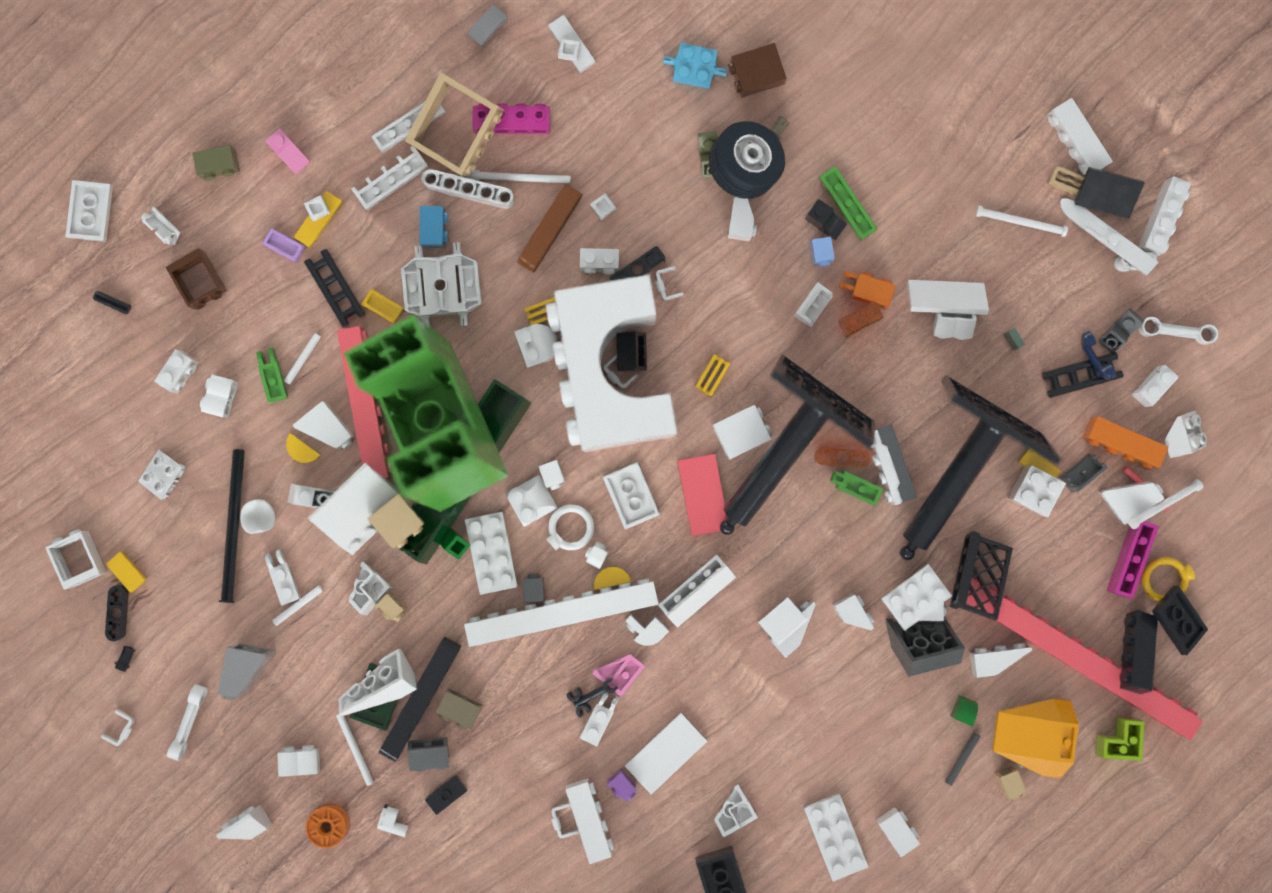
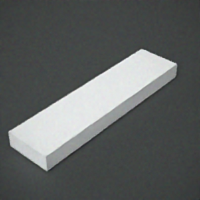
(399, 129)

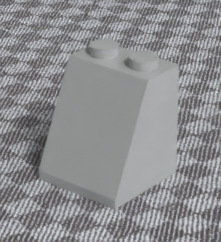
(242, 668)

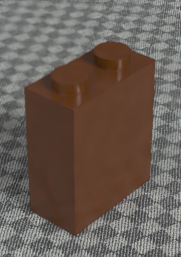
(757, 70)

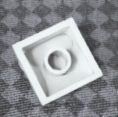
(531, 500)

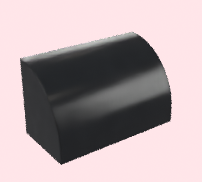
(631, 351)

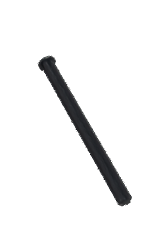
(232, 526)

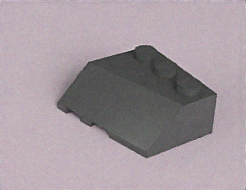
(925, 646)

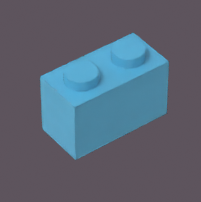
(432, 227)

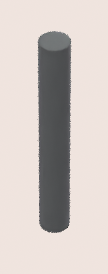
(962, 759)

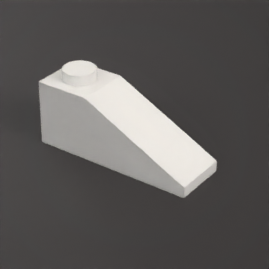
(741, 220)

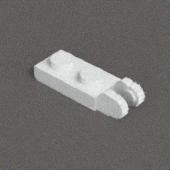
(282, 578)
(598, 720)

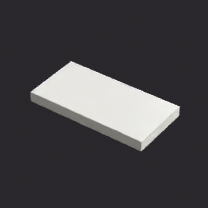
(947, 297)
(665, 753)

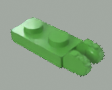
(271, 377)

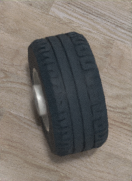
(746, 159)

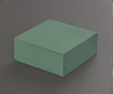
(1014, 339)

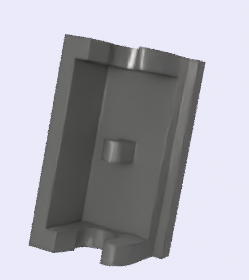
(1083, 473)

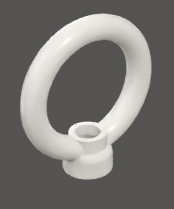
(556, 541)

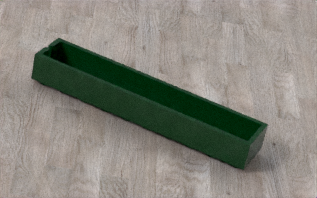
(502, 412)

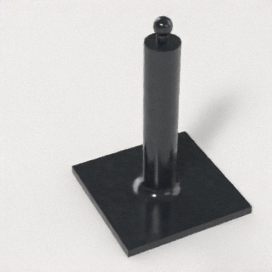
(818, 407)
(969, 462)

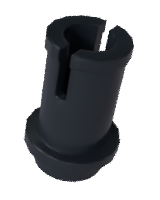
(125, 658)

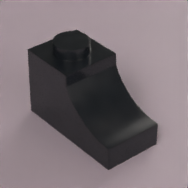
(825, 219)

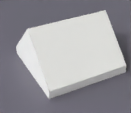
(782, 621)

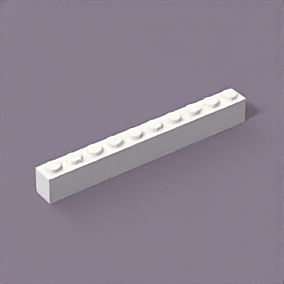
(560, 613)

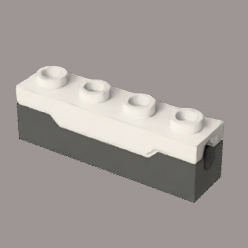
(892, 467)

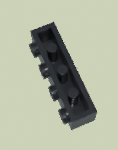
(1138, 652)

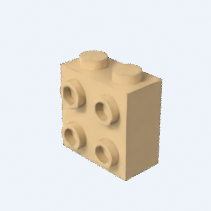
(396, 521)

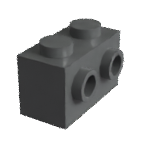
(428, 754)

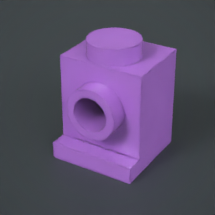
(622, 785)

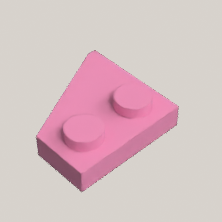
(622, 671)

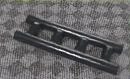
(333, 299)
(1075, 384)

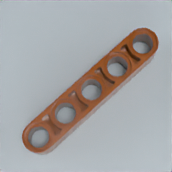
(549, 228)

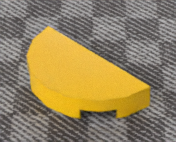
(300, 451)
(610, 577)

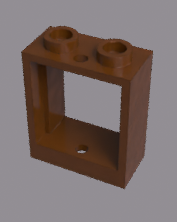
(185, 264)

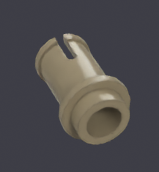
(779, 127)

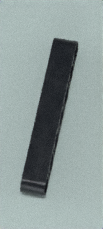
(420, 699)

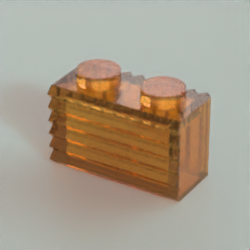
(860, 319)

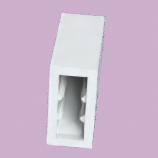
(325, 426)
(1132, 499)

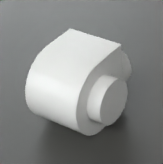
(596, 555)

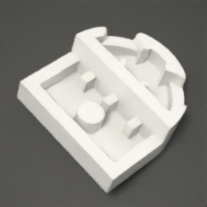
(536, 344)

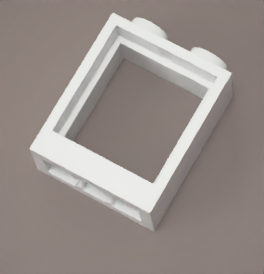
(61, 567)

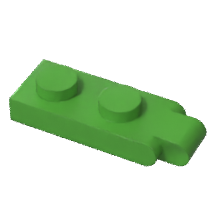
(856, 487)

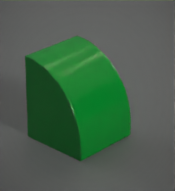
(455, 544)
(965, 710)

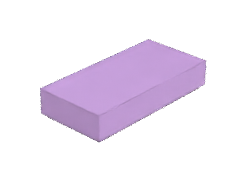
(283, 245)

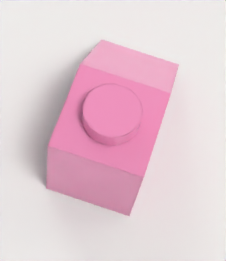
(287, 151)

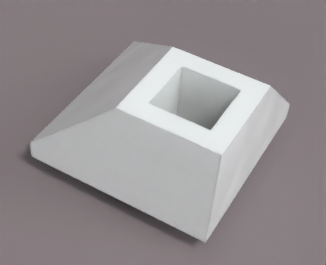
(1185, 435)
(246, 825)

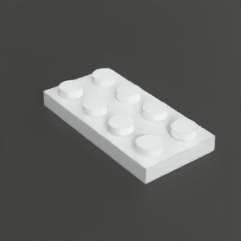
(491, 553)
(835, 837)

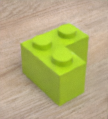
(1126, 743)

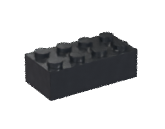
(720, 872)

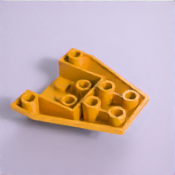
(1038, 736)

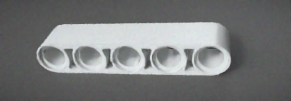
(461, 182)

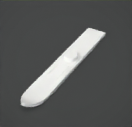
(1108, 236)

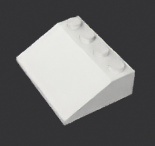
(346, 510)

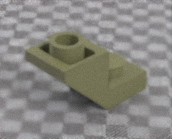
(705, 143)

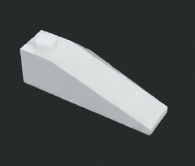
(384, 684)

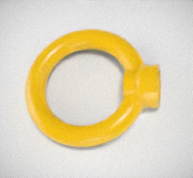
(1184, 572)

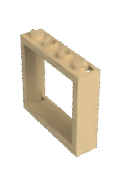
(428, 112)

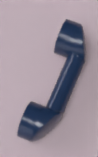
(1106, 371)

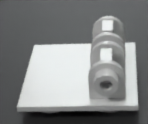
(161, 474)

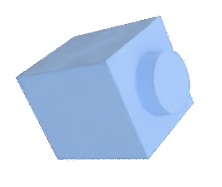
(822, 251)

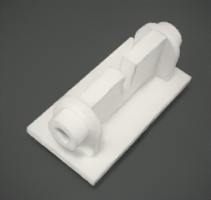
(166, 231)

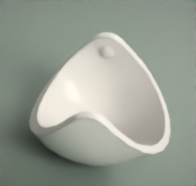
(257, 516)

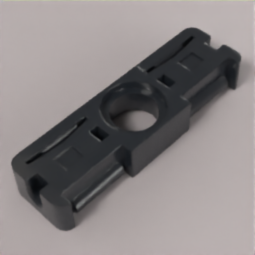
(647, 261)

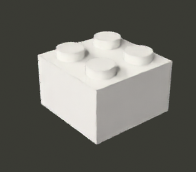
(1036, 490)

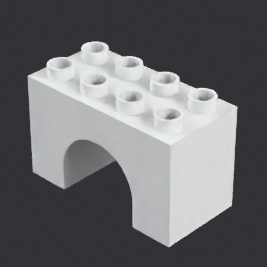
(588, 322)

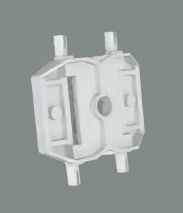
(441, 301)

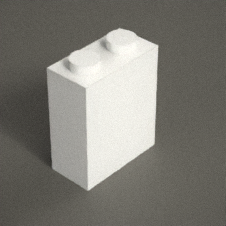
(742, 432)

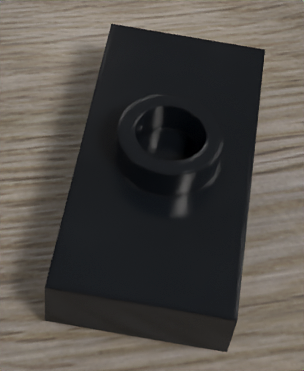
(446, 794)

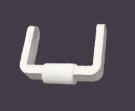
(660, 285)
(614, 379)
(126, 731)
(556, 822)

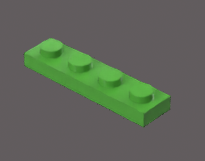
(847, 203)

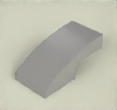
(486, 26)

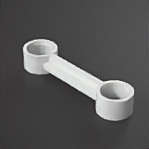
(1180, 331)
(179, 745)

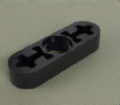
(110, 618)

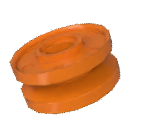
(319, 834)

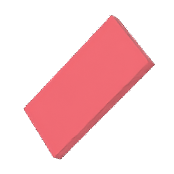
(702, 494)

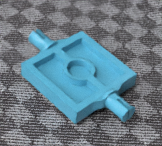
(695, 66)

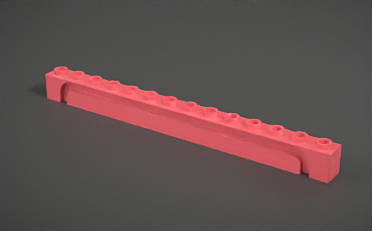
(1087, 662)

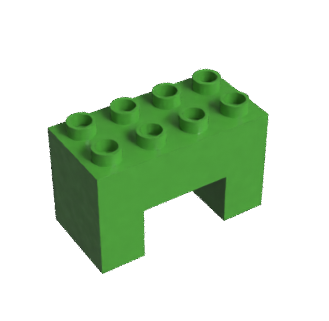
(430, 412)

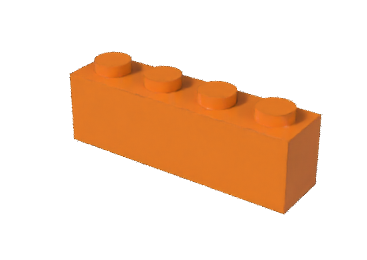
(1125, 442)

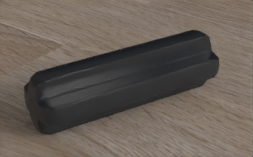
(111, 302)

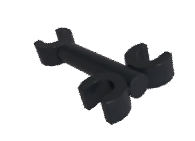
(581, 701)

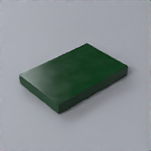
(376, 716)

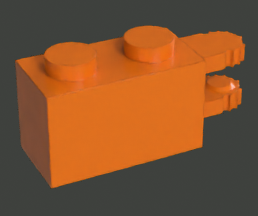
(869, 289)

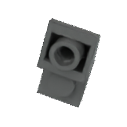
(1120, 330)

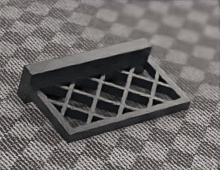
(967, 567)

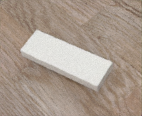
(562, 29)

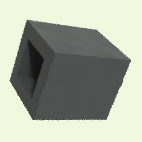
(533, 588)

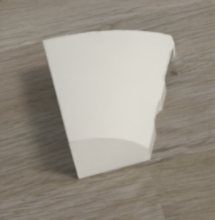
(368, 589)
(735, 813)

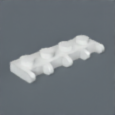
(391, 179)

